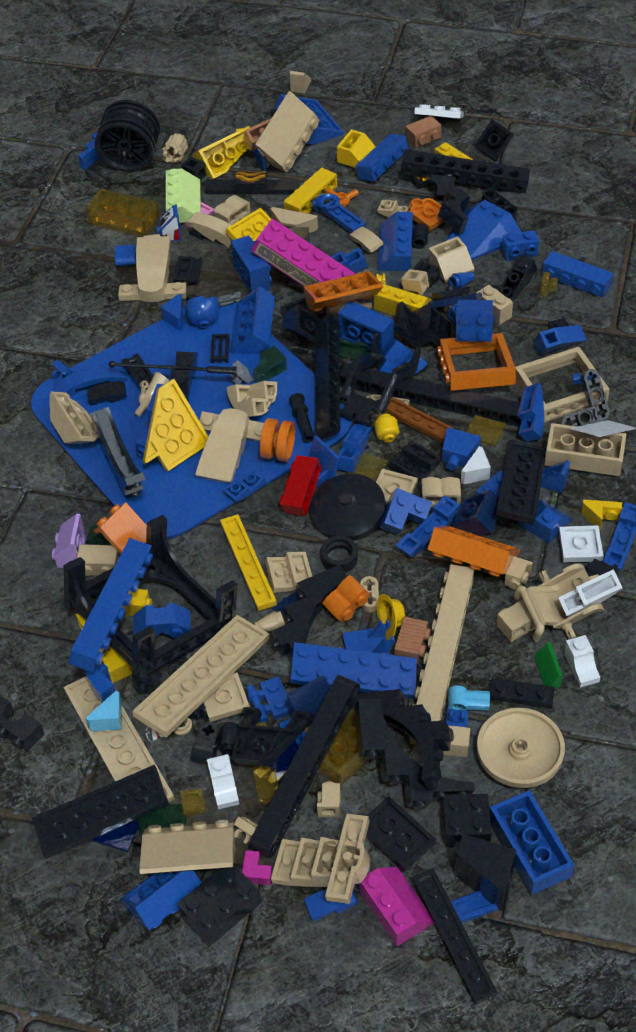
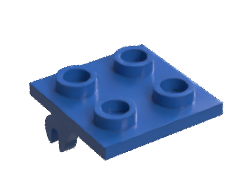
(328, 459)
(370, 639)

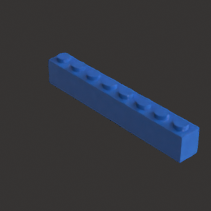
(111, 605)

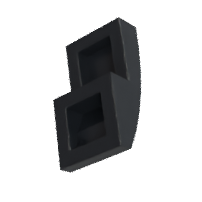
(112, 391)

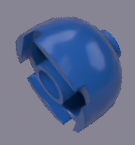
(202, 311)

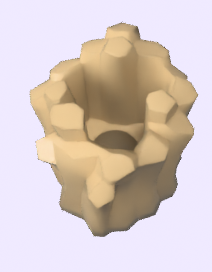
(174, 148)

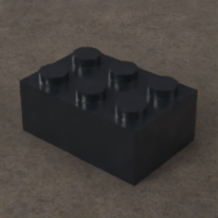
(219, 904)

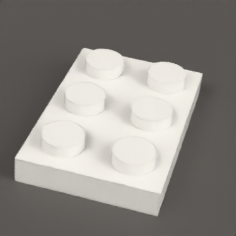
(453, 112)

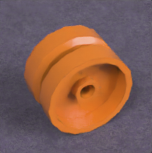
(277, 439)

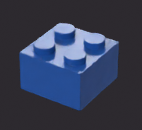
(474, 320)

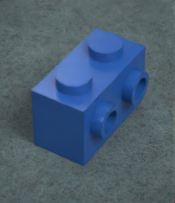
(520, 243)

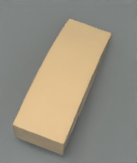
(211, 227)

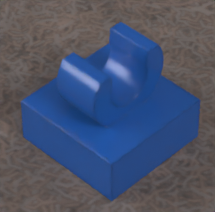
(61, 369)
(457, 718)

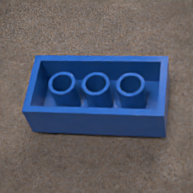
(539, 851)

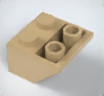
(450, 258)

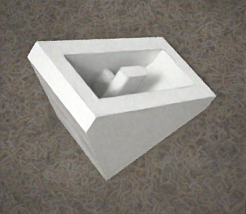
(476, 468)

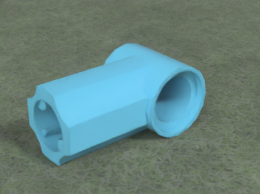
(463, 699)

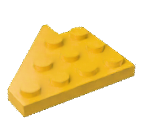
(173, 428)

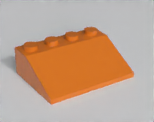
(341, 290)
(472, 549)

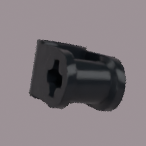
(206, 743)

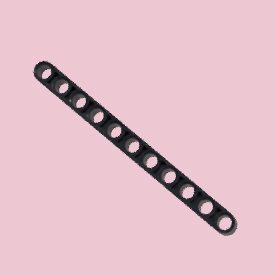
(437, 396)

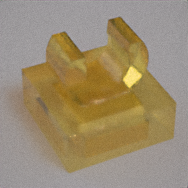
(548, 284)
(192, 802)

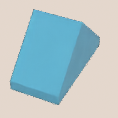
(107, 715)

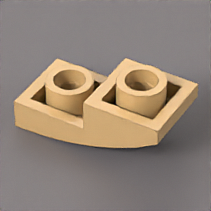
(389, 207)
(367, 239)

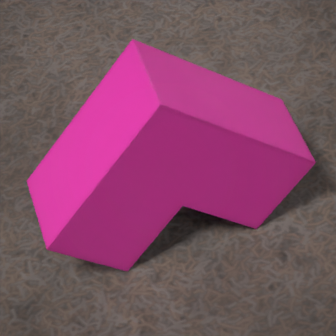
(253, 871)

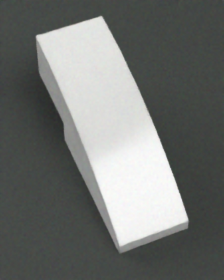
(590, 593)

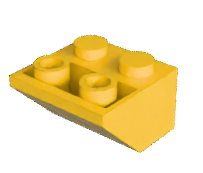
(354, 148)

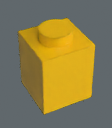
(139, 600)

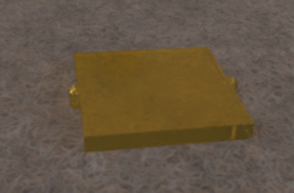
(488, 429)
(370, 466)

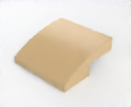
(287, 571)

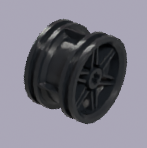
(127, 136)

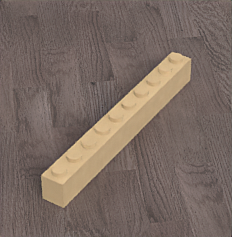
(444, 642)

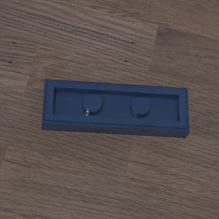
(453, 300)

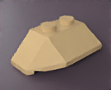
(71, 419)

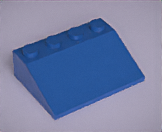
(326, 128)

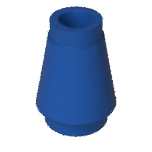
(461, 279)

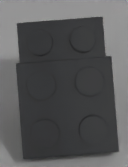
(421, 325)

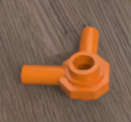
(344, 198)

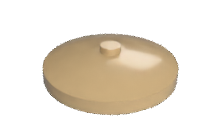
(520, 747)

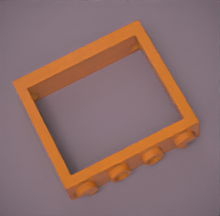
(477, 378)

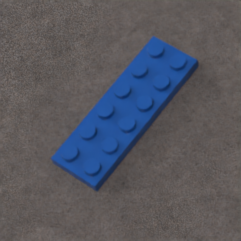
(369, 669)

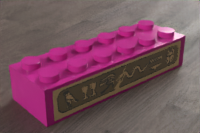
(296, 256)

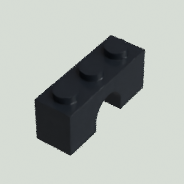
(22, 732)

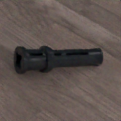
(300, 411)

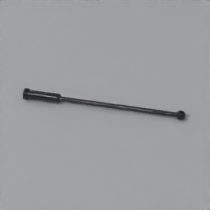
(210, 369)

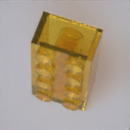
(123, 212)

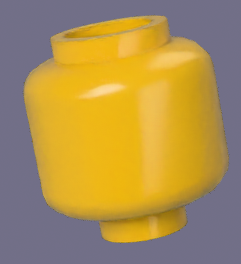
(386, 428)

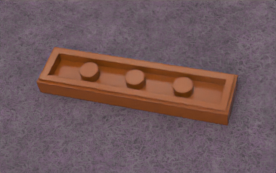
(417, 419)

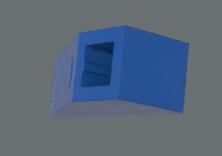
(558, 338)

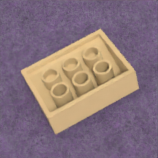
(287, 132)
(187, 847)

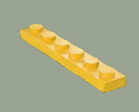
(248, 563)

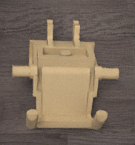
(544, 601)

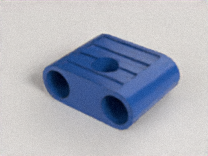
(125, 255)

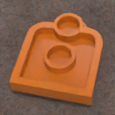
(426, 212)

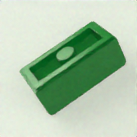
(548, 666)

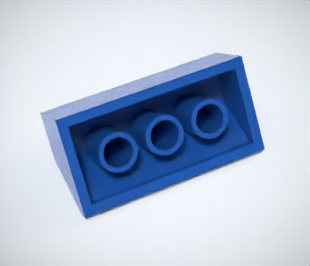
(397, 242)
(253, 322)

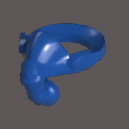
(318, 203)

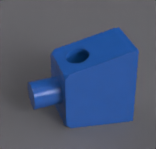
(459, 448)

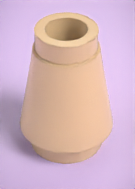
(271, 621)

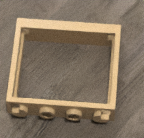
(566, 405)

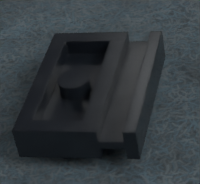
(187, 270)

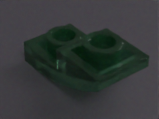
(165, 817)

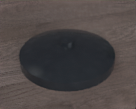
(347, 506)

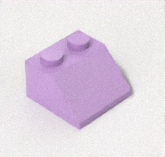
(68, 541)

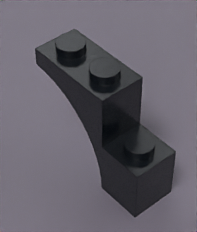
(451, 209)
(184, 377)

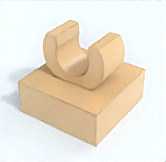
(247, 826)

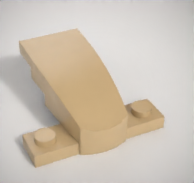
(152, 273)
(225, 443)
(326, 861)

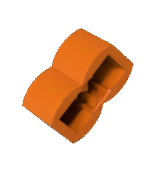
(346, 599)

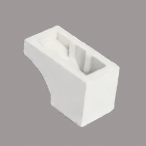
(581, 661)
(223, 781)

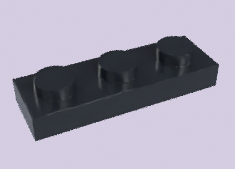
(522, 693)

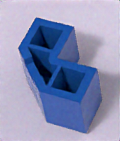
(170, 620)

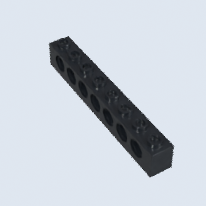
(466, 170)

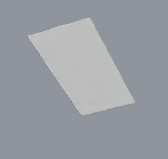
(603, 428)

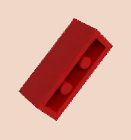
(300, 485)

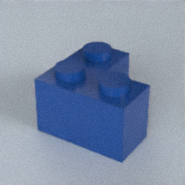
(404, 506)

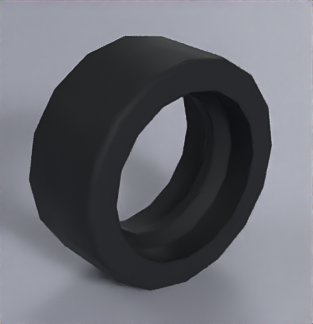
(339, 542)

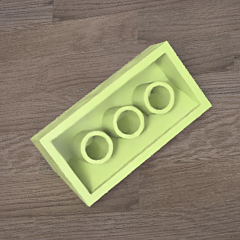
(184, 191)

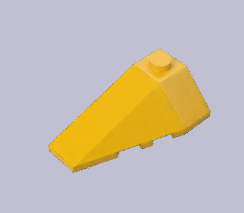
(222, 154)

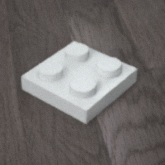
(580, 543)

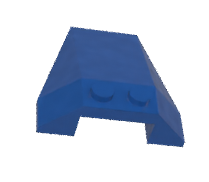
(485, 228)

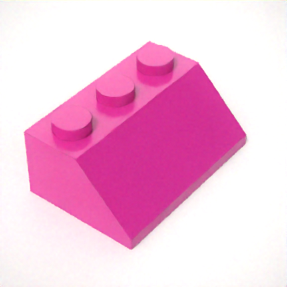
(395, 904)

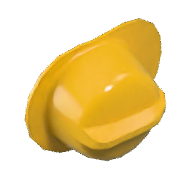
(392, 610)

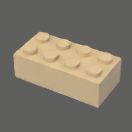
(585, 450)

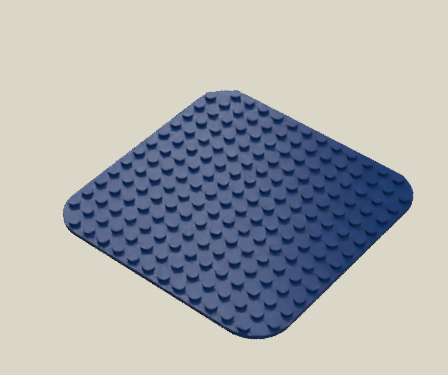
(178, 492)

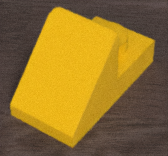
(595, 511)

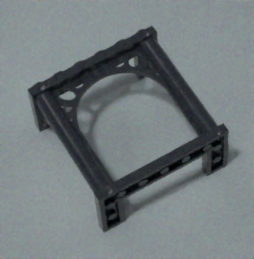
(140, 652)

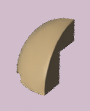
(253, 398)

